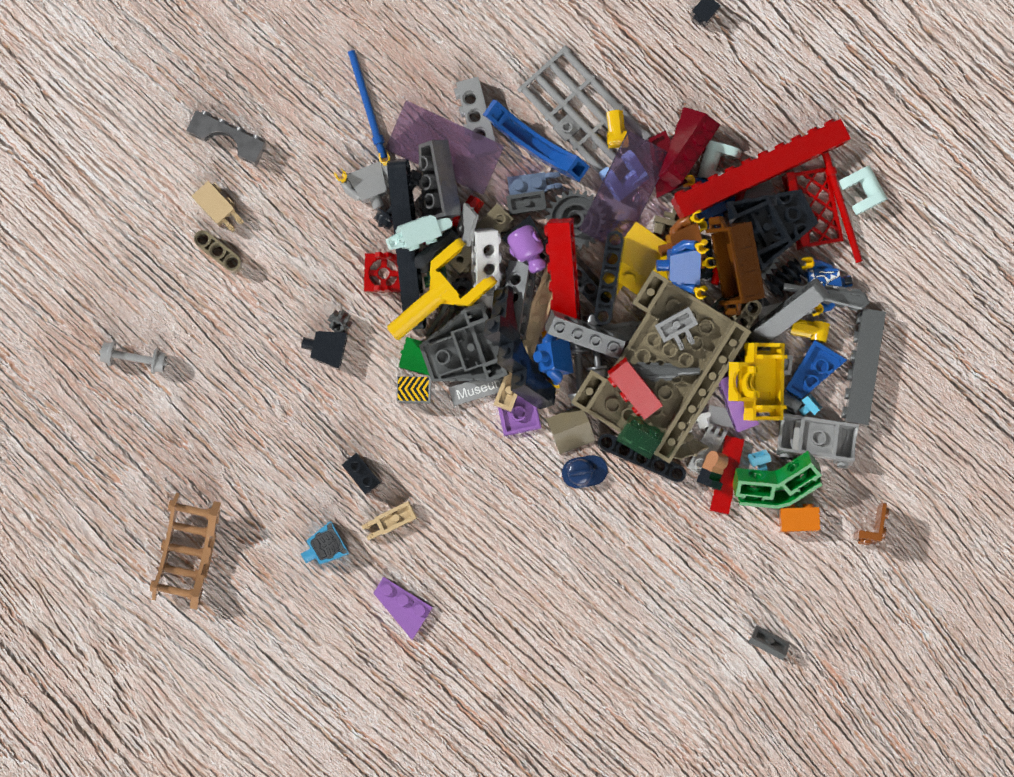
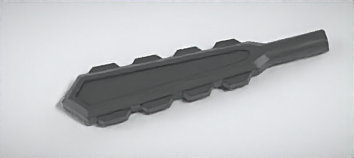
(841, 297)
(666, 371)

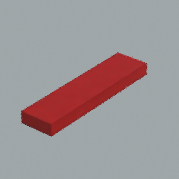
(722, 498)

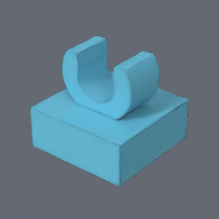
(810, 405)
(760, 459)

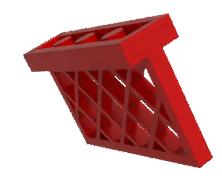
(790, 183)

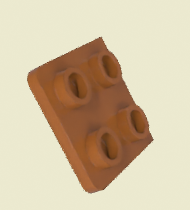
(867, 537)

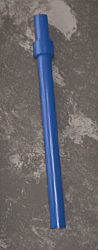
(377, 138)

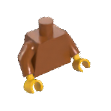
(685, 230)

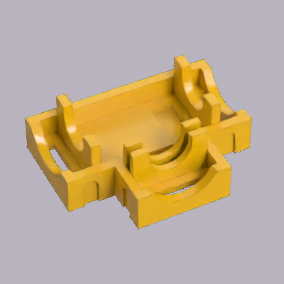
(759, 381)

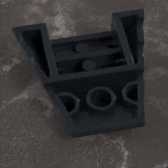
(775, 220)

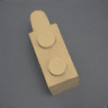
(215, 205)

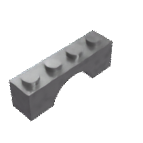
(204, 127)

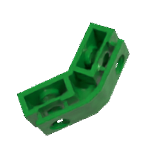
(770, 481)

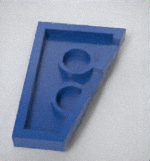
(813, 369)

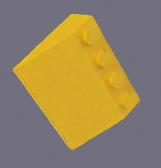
(638, 257)

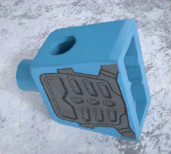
(325, 546)

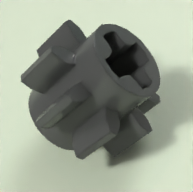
(340, 321)

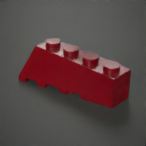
(689, 140)

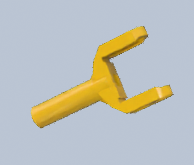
(439, 293)

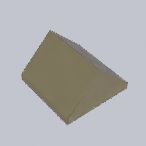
(570, 430)

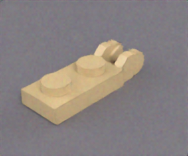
(391, 520)

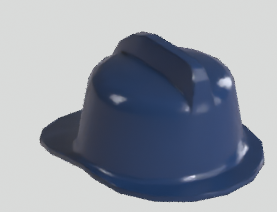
(584, 471)

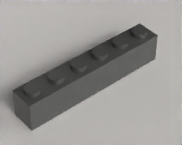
(864, 367)

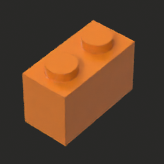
(799, 519)

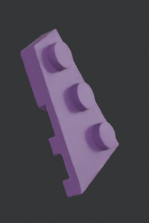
(403, 606)

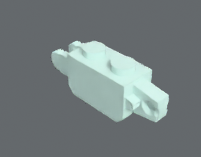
(418, 231)

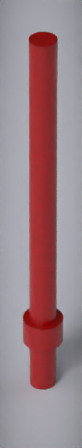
(831, 172)

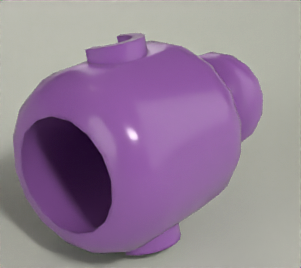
(526, 246)

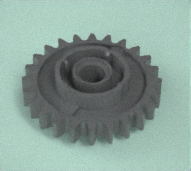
(570, 206)

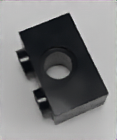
(361, 474)

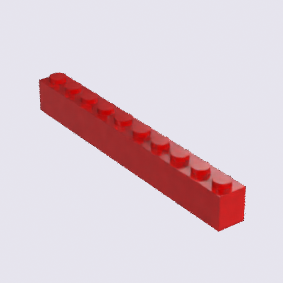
(761, 169)

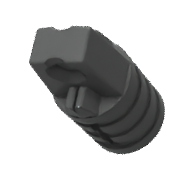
(793, 404)

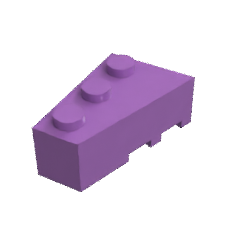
(735, 408)

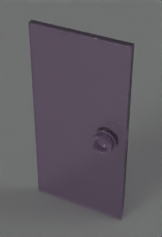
(471, 153)
(624, 189)

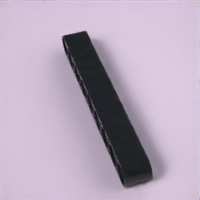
(402, 212)

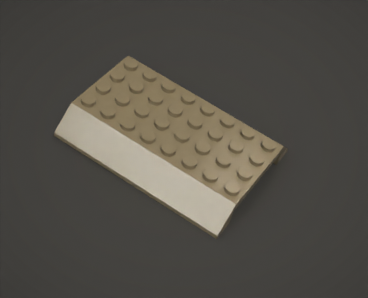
(683, 397)

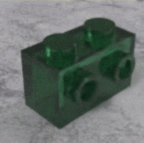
(640, 436)

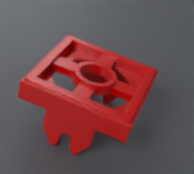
(369, 286)

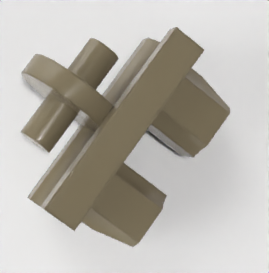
(663, 223)

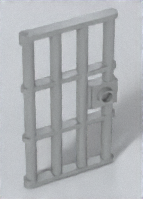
(572, 121)

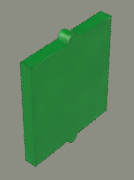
(412, 357)

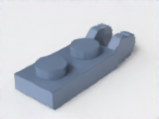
(532, 183)

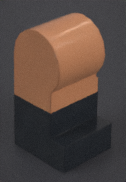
(713, 469)

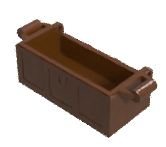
(736, 263)

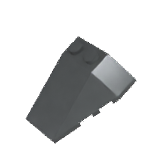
(461, 350)

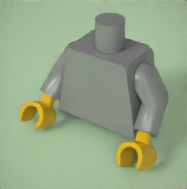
(367, 183)

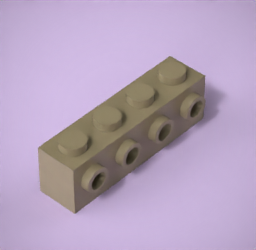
(495, 218)

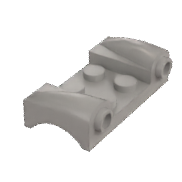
(820, 437)

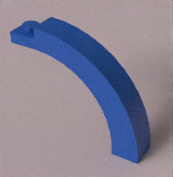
(535, 144)

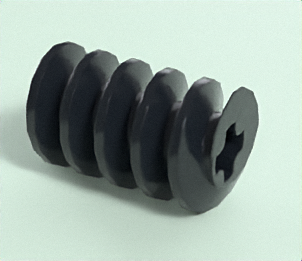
(788, 275)

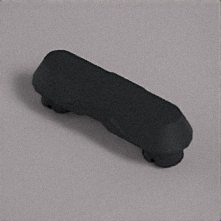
(423, 259)

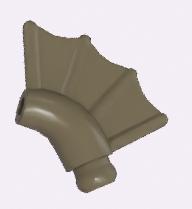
(690, 447)

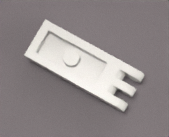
(711, 439)

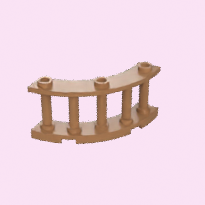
(205, 554)

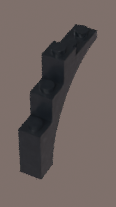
(512, 355)

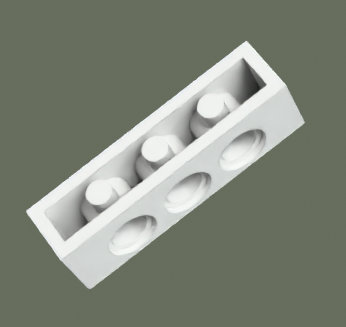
(479, 260)

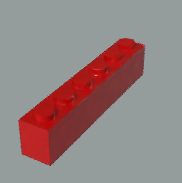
(563, 266)

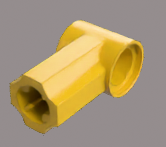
(616, 128)
(814, 330)

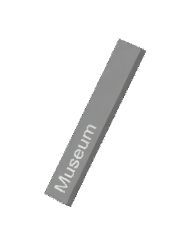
(478, 389)

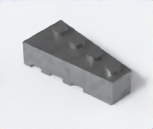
(438, 181)

